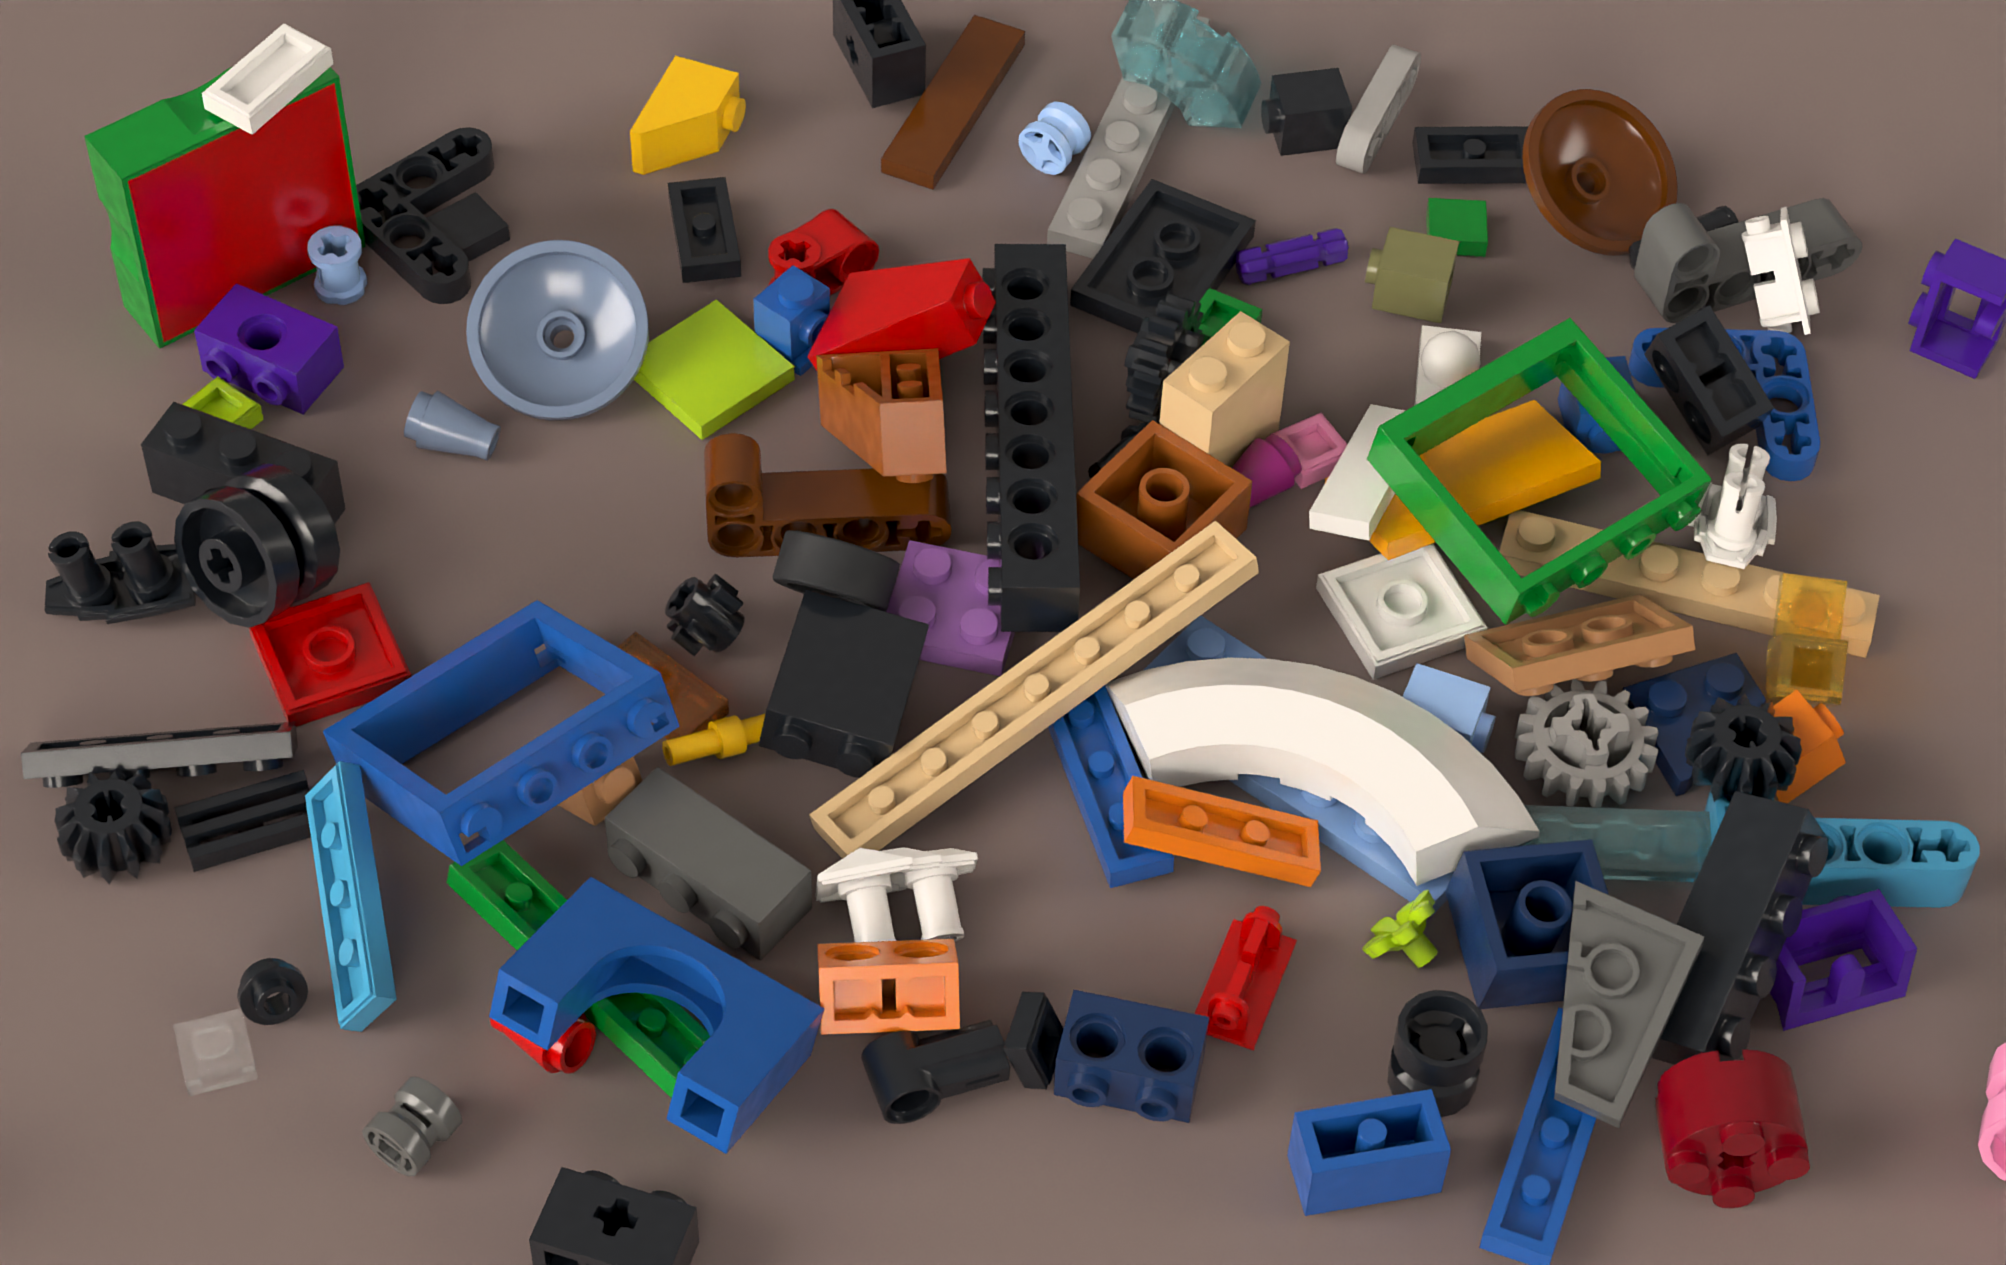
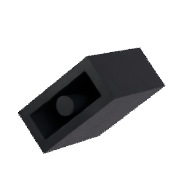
(843, 684)

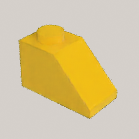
(686, 116)

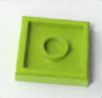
(712, 369)

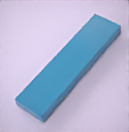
(350, 897)

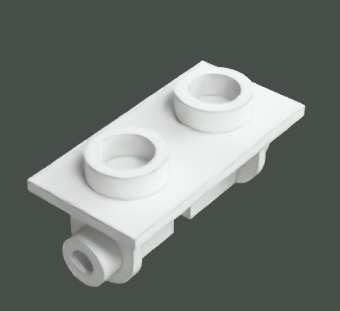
(1778, 250)

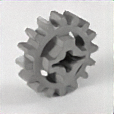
(1580, 743)

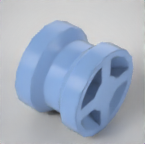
(1054, 138)

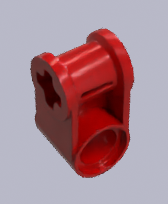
(824, 249)

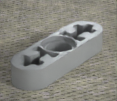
(1378, 109)

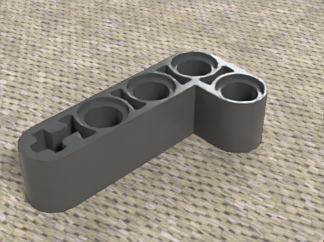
(1693, 268)

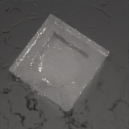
(215, 1052)

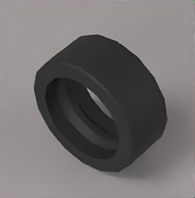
(835, 569)

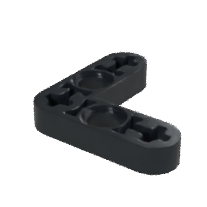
(456, 165)

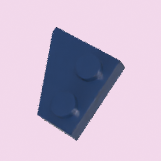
(1676, 702)

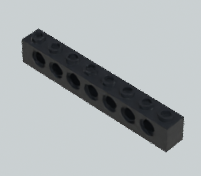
(1032, 441)

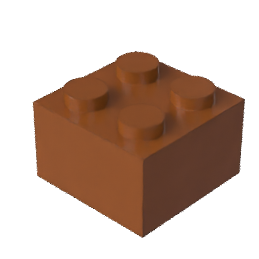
(1157, 499)

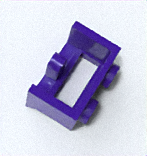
(1951, 337)
(1835, 929)

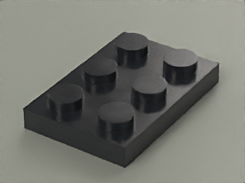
(1161, 248)

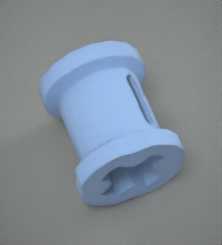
(336, 256)

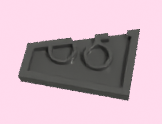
(1617, 1000)

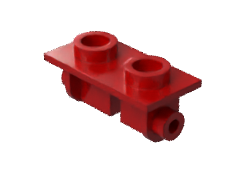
(1246, 978)

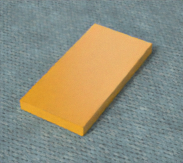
(1494, 471)

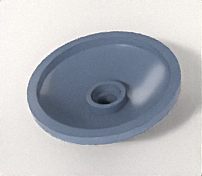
(533, 299)

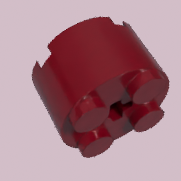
(1731, 1126)

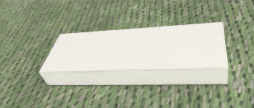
(1355, 492)

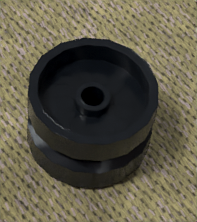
(257, 544)

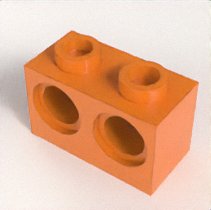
(888, 986)

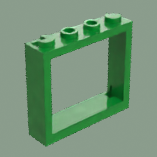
(1611, 402)

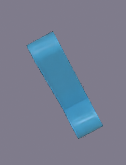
(1905, 859)

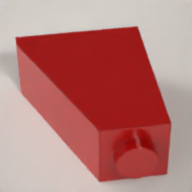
(907, 310)

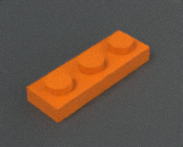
(1221, 831)

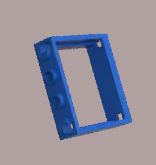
(532, 777)

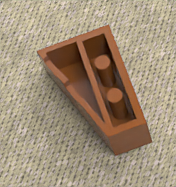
(886, 409)

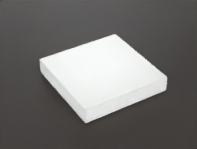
(1399, 609)

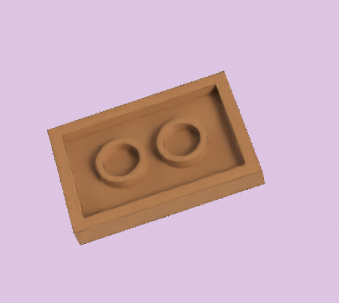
(1579, 644)

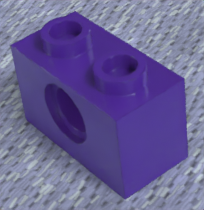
(269, 349)

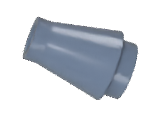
(449, 427)

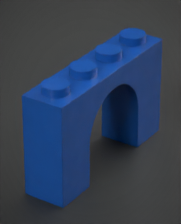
(614, 946)

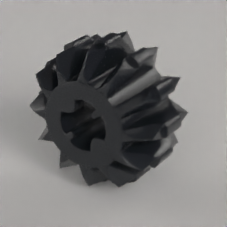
(1743, 749)
(113, 825)

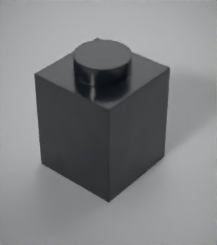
(1306, 111)

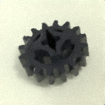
(1158, 351)

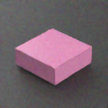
(1316, 446)

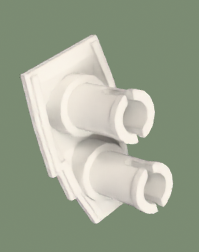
(1736, 516)
(869, 874)

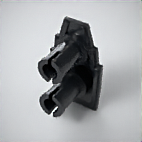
(127, 585)

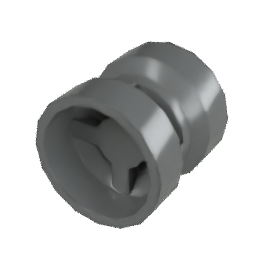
(412, 1126)

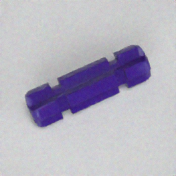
(1291, 256)

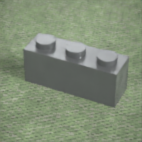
(708, 864)

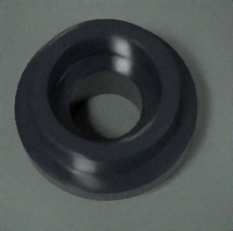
(266, 978)

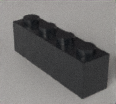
(1745, 909)

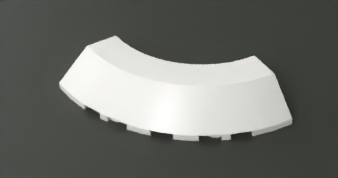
(1329, 737)

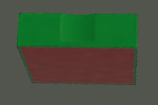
(219, 206)

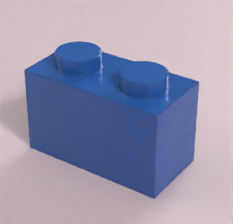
(1368, 1152)

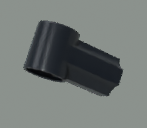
(917, 1073)

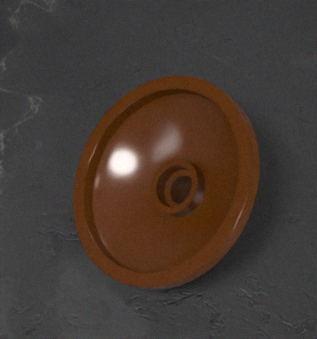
(1597, 169)

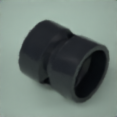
(1438, 1048)

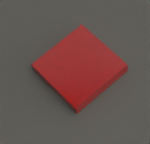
(330, 654)

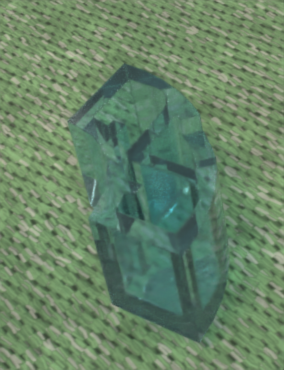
(1186, 61)

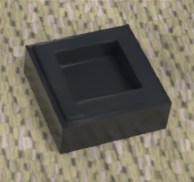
(472, 226)
(1034, 1040)

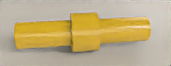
(722, 738)

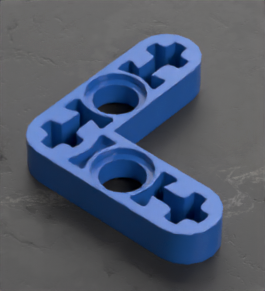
(1794, 384)

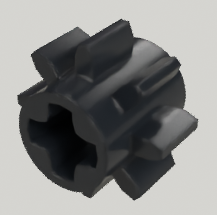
(704, 614)

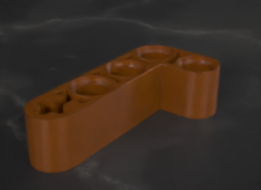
(858, 506)

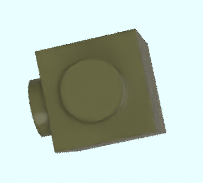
(1412, 274)

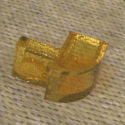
(1807, 640)

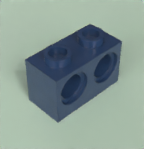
(1134, 1040)

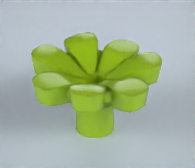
(1405, 932)

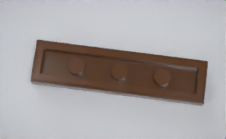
(953, 102)

